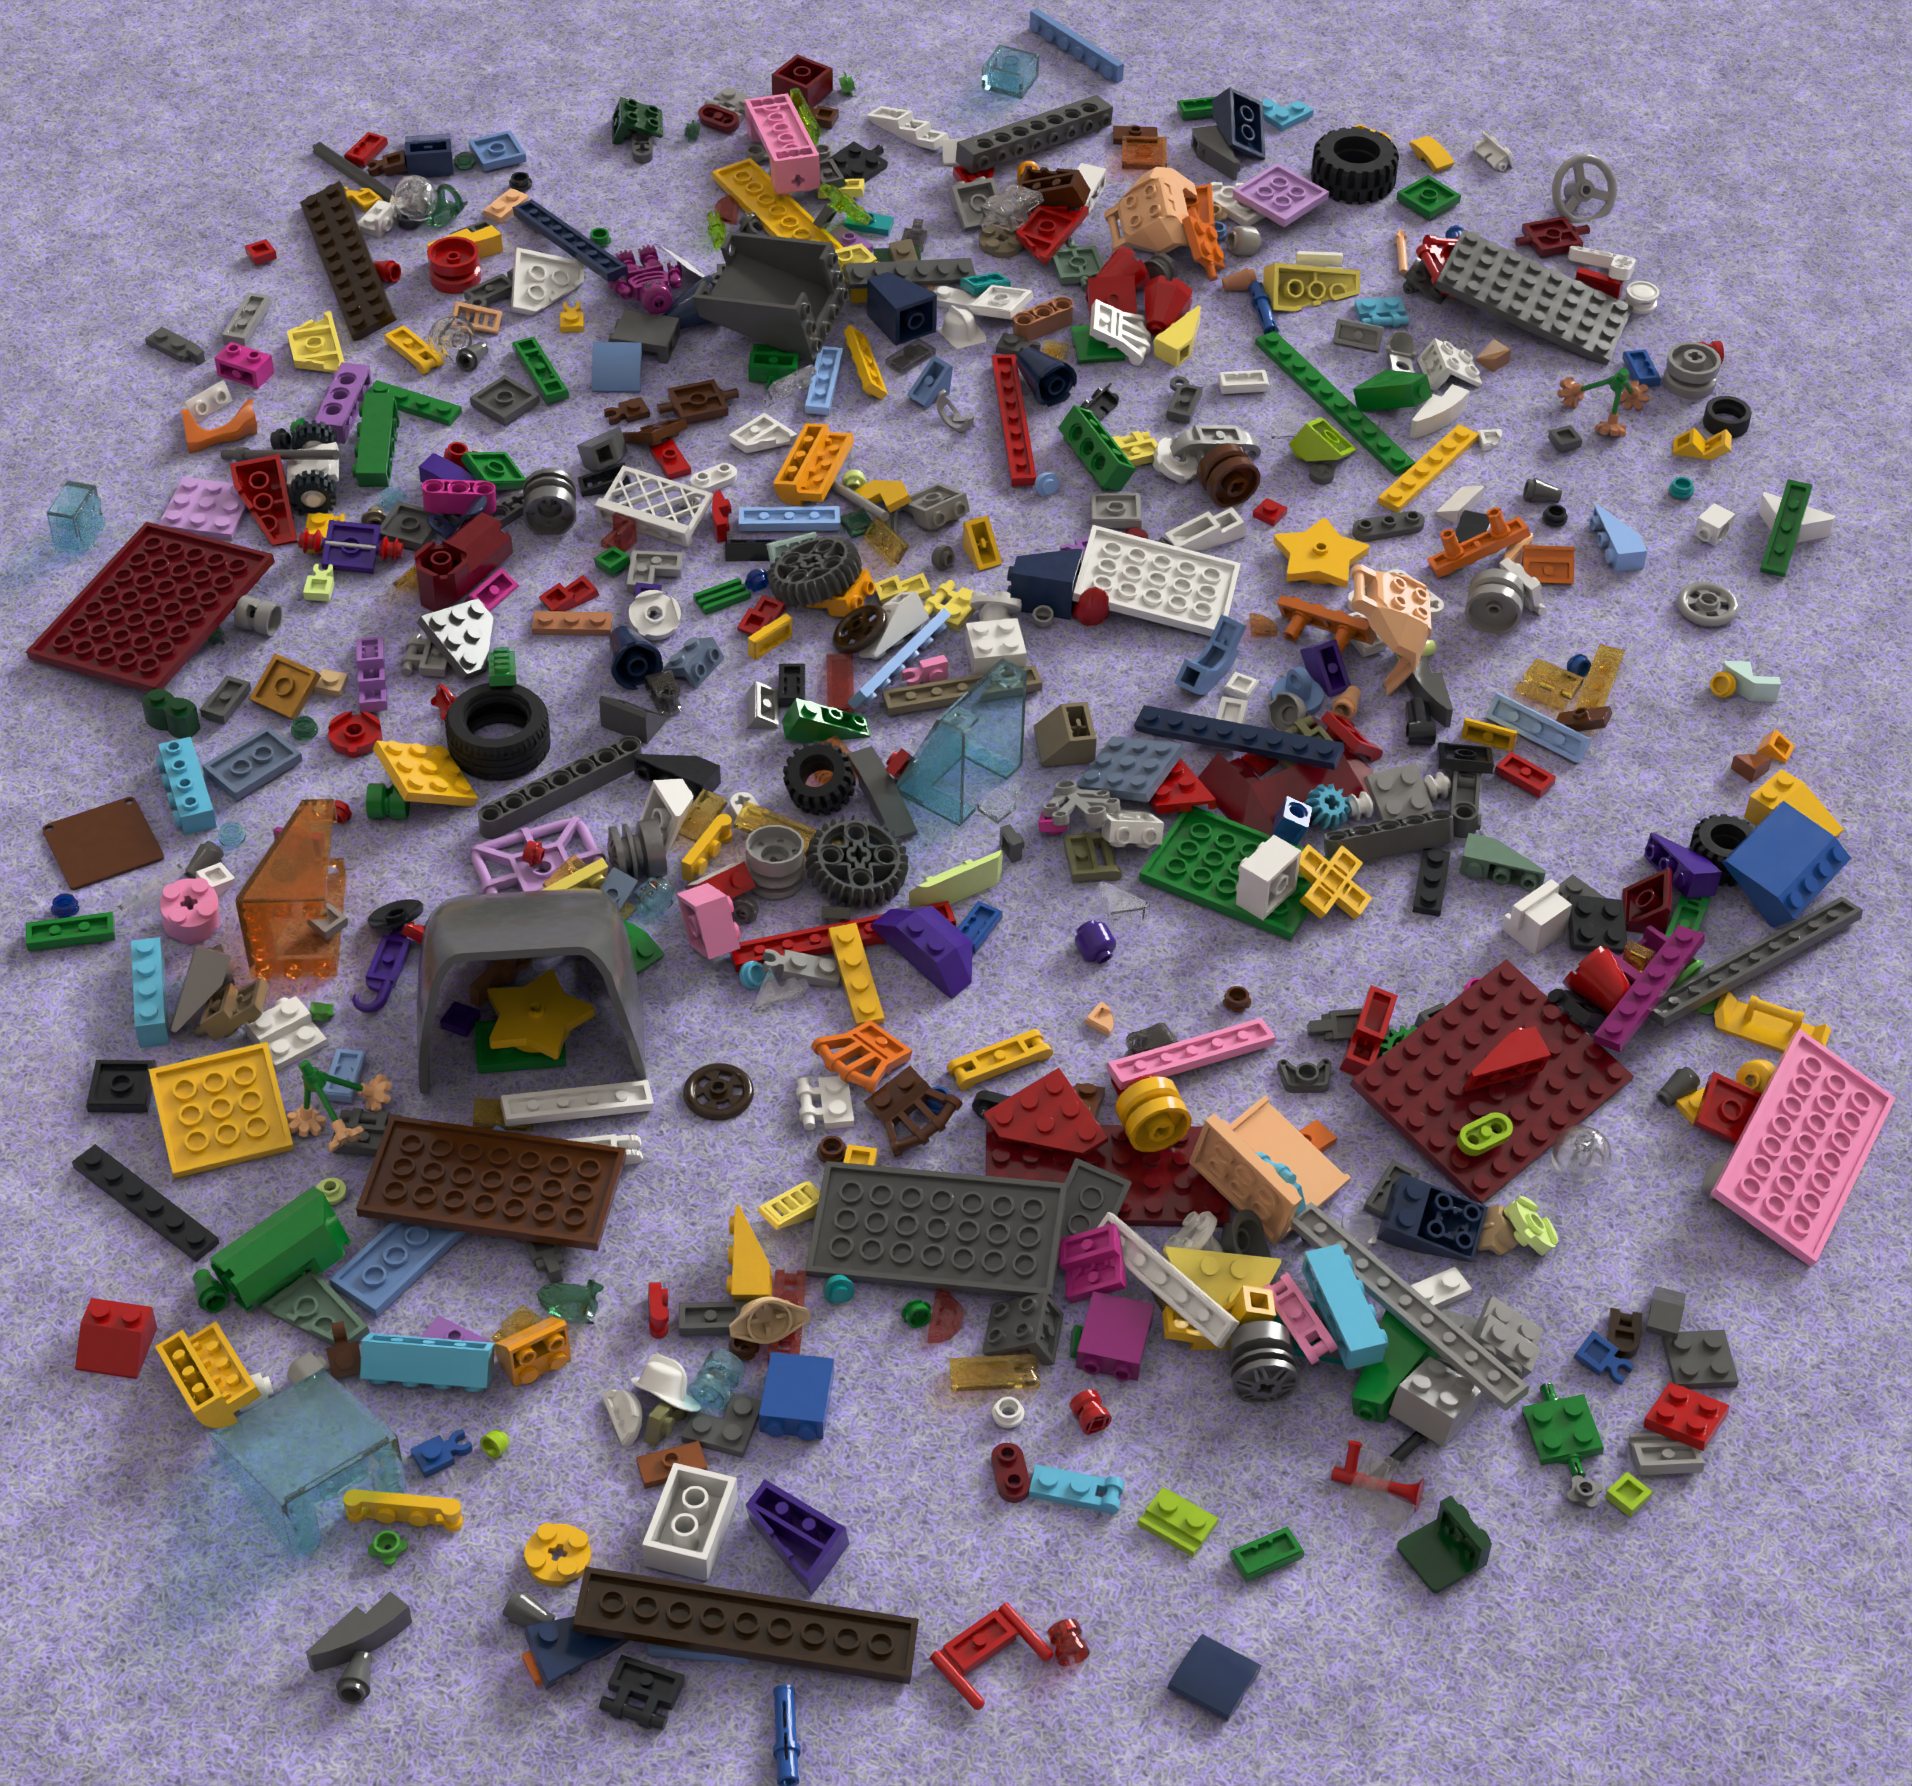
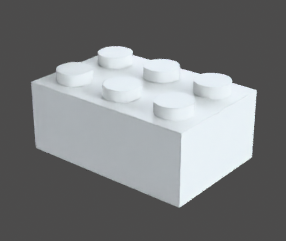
(690, 1522)

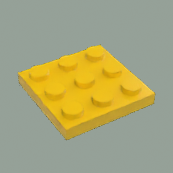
(425, 773)

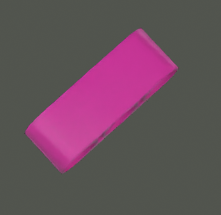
(456, 495)

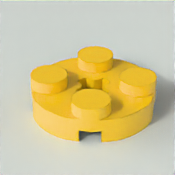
(553, 1537)

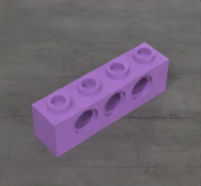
(343, 398)

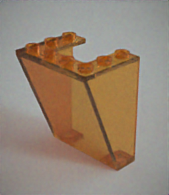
(289, 890)

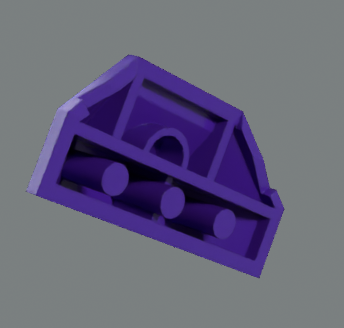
(929, 945)

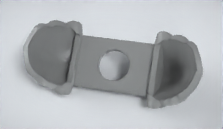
(1401, 350)

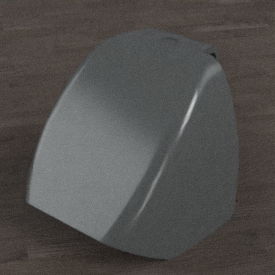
(529, 927)

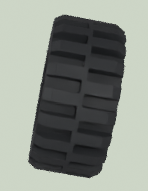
(1355, 165)

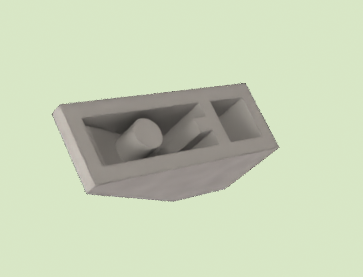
(202, 980)

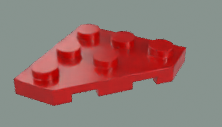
(1047, 1118)

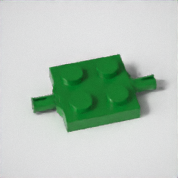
(1562, 1430)

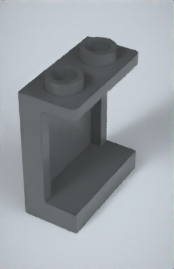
(654, 331)

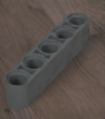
(1393, 835)

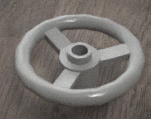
(1582, 189)

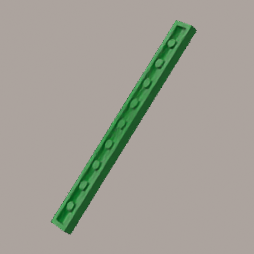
(1335, 403)

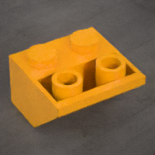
(534, 1351)

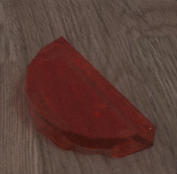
(728, 209)
(946, 1317)

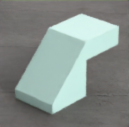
(1752, 687)

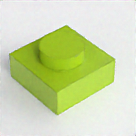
(1628, 1494)

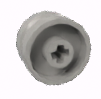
(1691, 370)
(1495, 601)

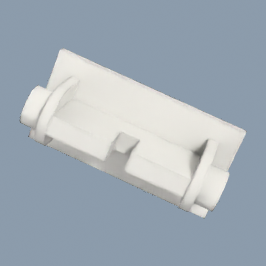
(1499, 156)
(208, 401)

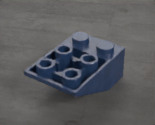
(429, 155)
(1431, 1220)

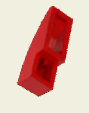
(1368, 1030)

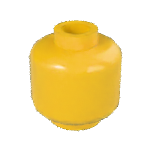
(1755, 1074)

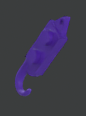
(385, 969)

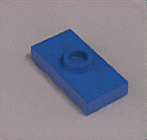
(1641, 367)
(980, 923)

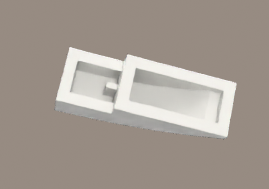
(1439, 411)
(1208, 531)

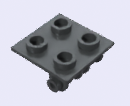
(1420, 278)

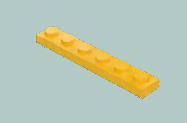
(1427, 468)

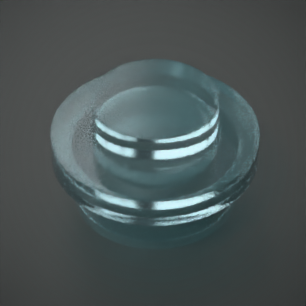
(231, 834)

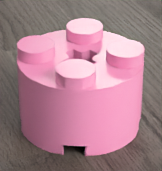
(189, 910)

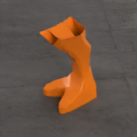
(239, 426)

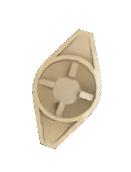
(768, 1320)

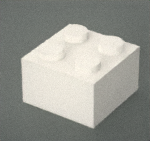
(992, 641)
(1267, 877)

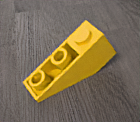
(751, 1270)

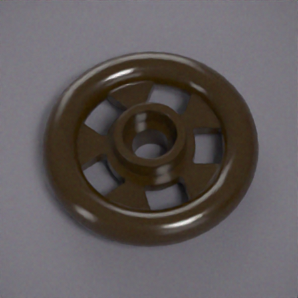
(859, 629)
(710, 1110)

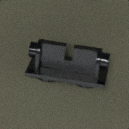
(1101, 402)

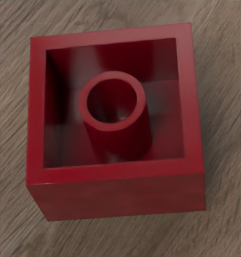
(808, 75)

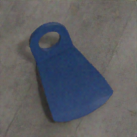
(473, 509)

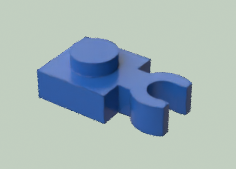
(1599, 1355)
(438, 1454)

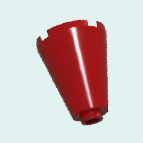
(1124, 264)
(1599, 980)

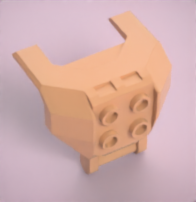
(1152, 212)
(1397, 613)

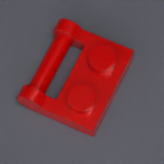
(1354, 741)

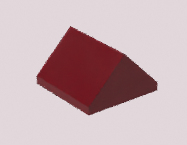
(1648, 902)

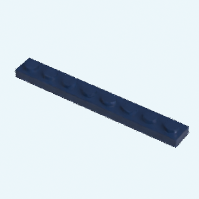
(570, 240)
(1239, 737)

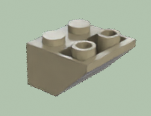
(1066, 735)

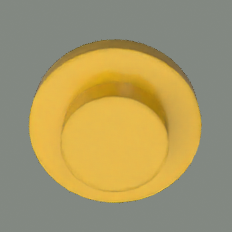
(1723, 684)

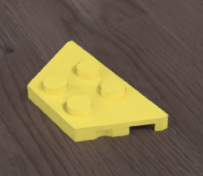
(316, 345)
(1222, 1273)

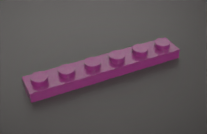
(1649, 988)

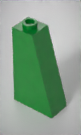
(1380, 1381)

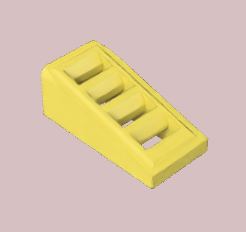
(795, 1206)

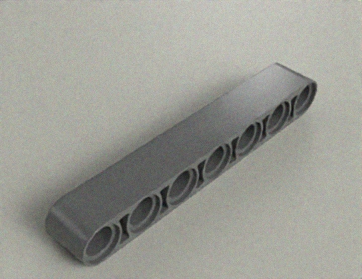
(558, 787)

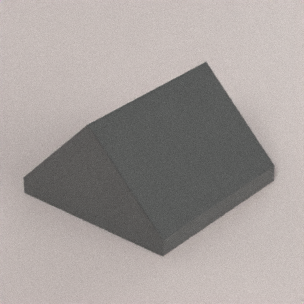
(629, 718)

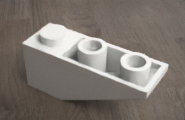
(904, 617)

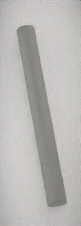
(860, 501)

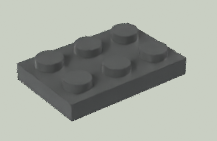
(1090, 1197)

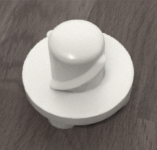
(996, 606)
(1197, 1233)

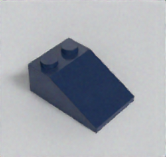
(1240, 121)

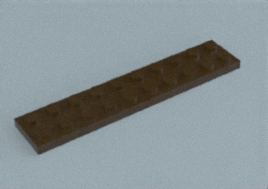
(348, 261)
(746, 1625)

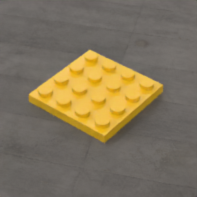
(221, 1110)

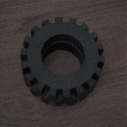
(813, 759)
(1717, 839)

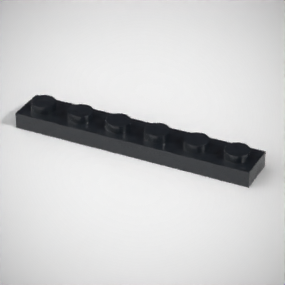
(145, 1203)

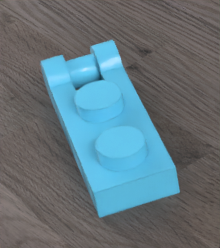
(1076, 1489)

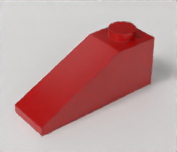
(1515, 1056)

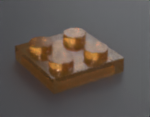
(1144, 152)

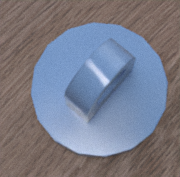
(1300, 683)

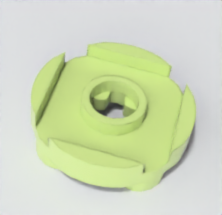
(1530, 1227)

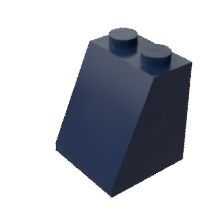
(901, 308)
(1046, 581)

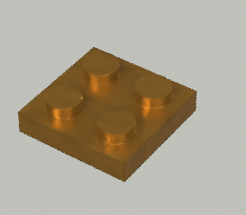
(285, 687)

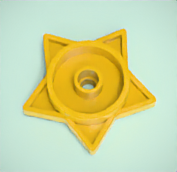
(1320, 554)
(536, 1016)

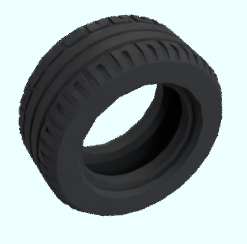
(501, 757)

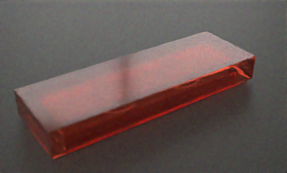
(840, 681)

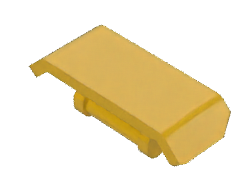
(1764, 1022)

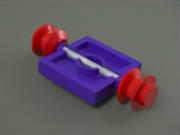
(351, 546)

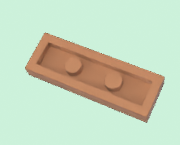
(572, 623)

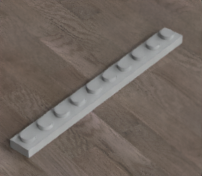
(1415, 1311)

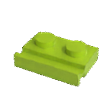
(1178, 1521)

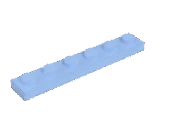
(895, 666)

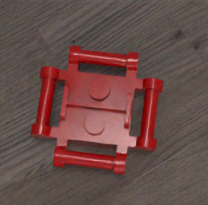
(1435, 258)

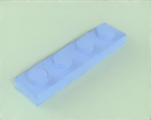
(824, 381)
(789, 518)
(1538, 727)

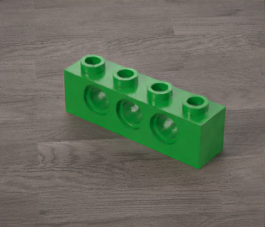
(1096, 449)

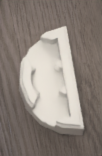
(625, 1414)

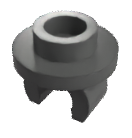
(750, 224)

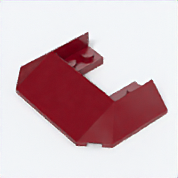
(1256, 801)

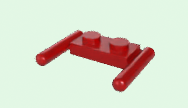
(980, 1644)

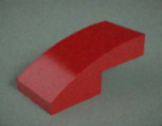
(573, 595)
(764, 613)

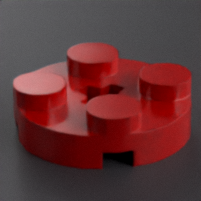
(358, 744)

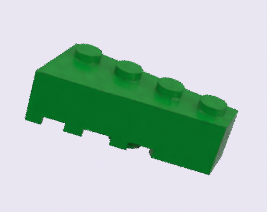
(376, 440)

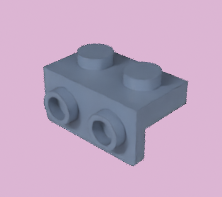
(695, 660)

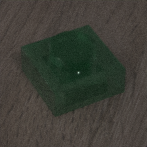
(856, 523)

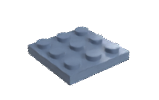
(1131, 767)

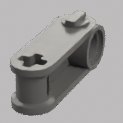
(1465, 803)

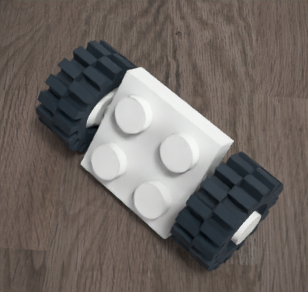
(313, 481)

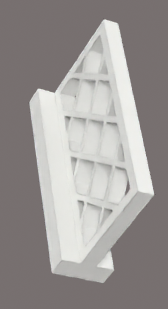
(646, 520)

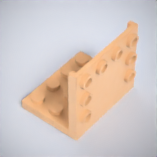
(1229, 1162)

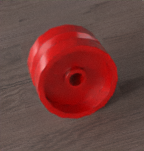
(454, 264)

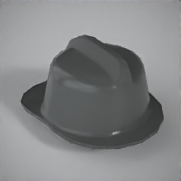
(1245, 1235)

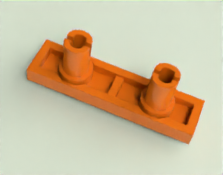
(1487, 543)
(1317, 616)

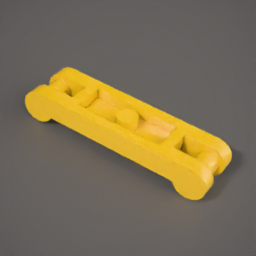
(999, 1058)
(409, 1508)

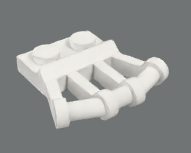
(1120, 330)

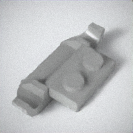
(1206, 437)

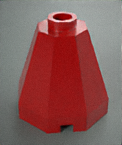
(1165, 303)

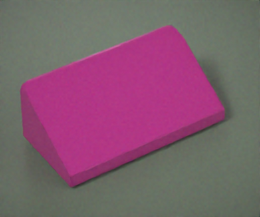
(494, 589)

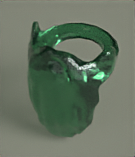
(445, 209)
(570, 1300)

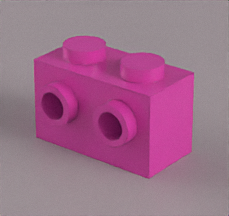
(244, 365)

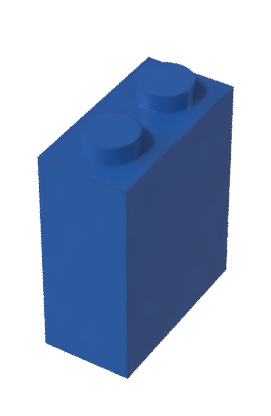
(796, 1396)

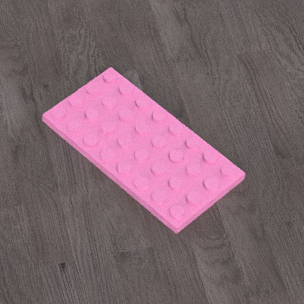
(1803, 1147)

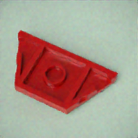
(1049, 230)
(1181, 792)

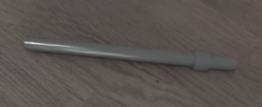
(245, 453)

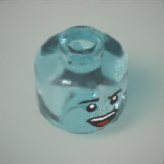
(653, 897)

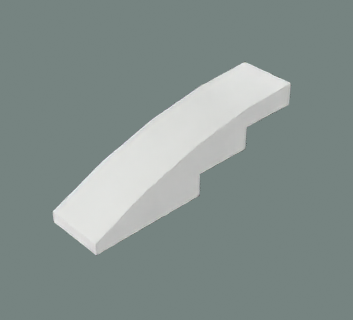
(903, 125)

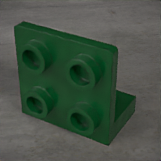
(635, 116)

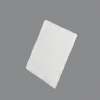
(685, 263)

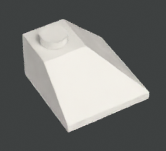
(669, 804)

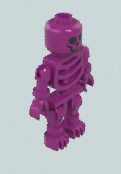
(648, 284)

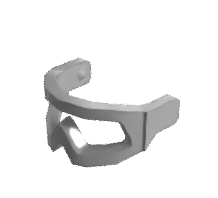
(941, 402)

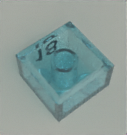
(1010, 71)
(75, 518)

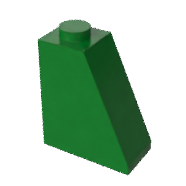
(1392, 390)

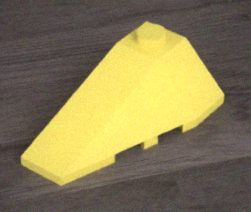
(1302, 285)

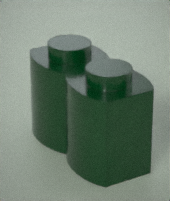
(170, 713)

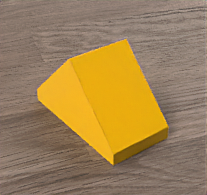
(980, 543)

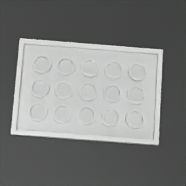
(1158, 580)

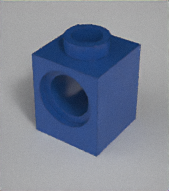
(1291, 820)

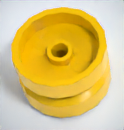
(1153, 1114)

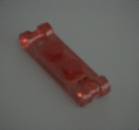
(795, 1297)

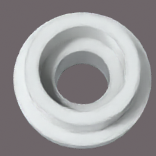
(1008, 1404)

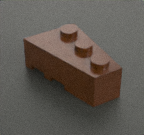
(1057, 187)

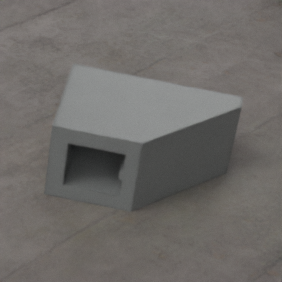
(603, 449)

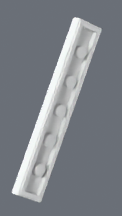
(1173, 1285)

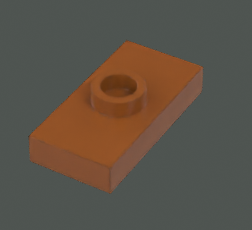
(656, 1466)

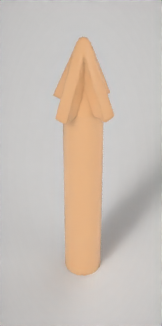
(1401, 250)

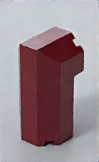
(460, 561)

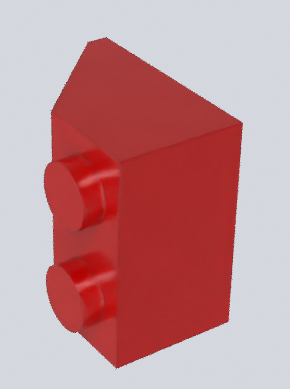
(115, 1338)

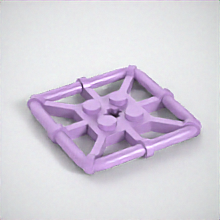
(522, 874)

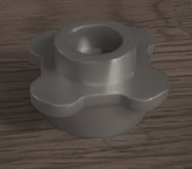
(1583, 1499)

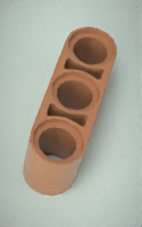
(1043, 318)

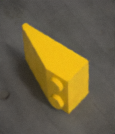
(1795, 793)

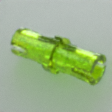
(716, 228)

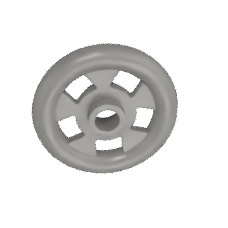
(1707, 604)

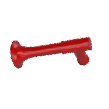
(1346, 1475)

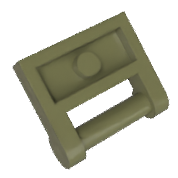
(1083, 858)

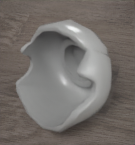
(1285, 710)

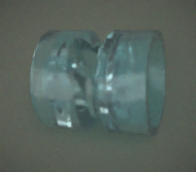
(717, 1379)

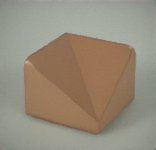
(1494, 356)

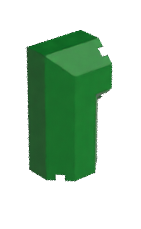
(281, 1249)

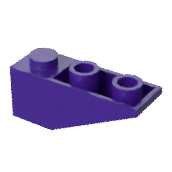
(1691, 872)

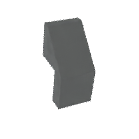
(1665, 1312)

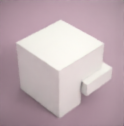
(1538, 918)

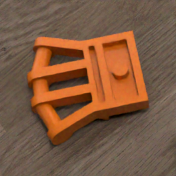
(870, 1042)

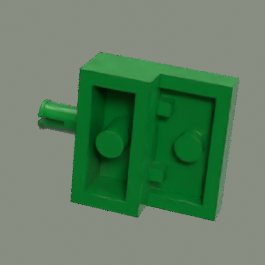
(771, 364)

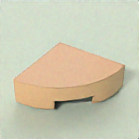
(1101, 1019)

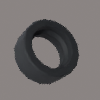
(1728, 405)

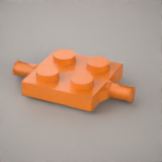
(1203, 244)

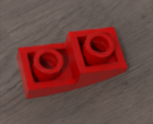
(720, 509)

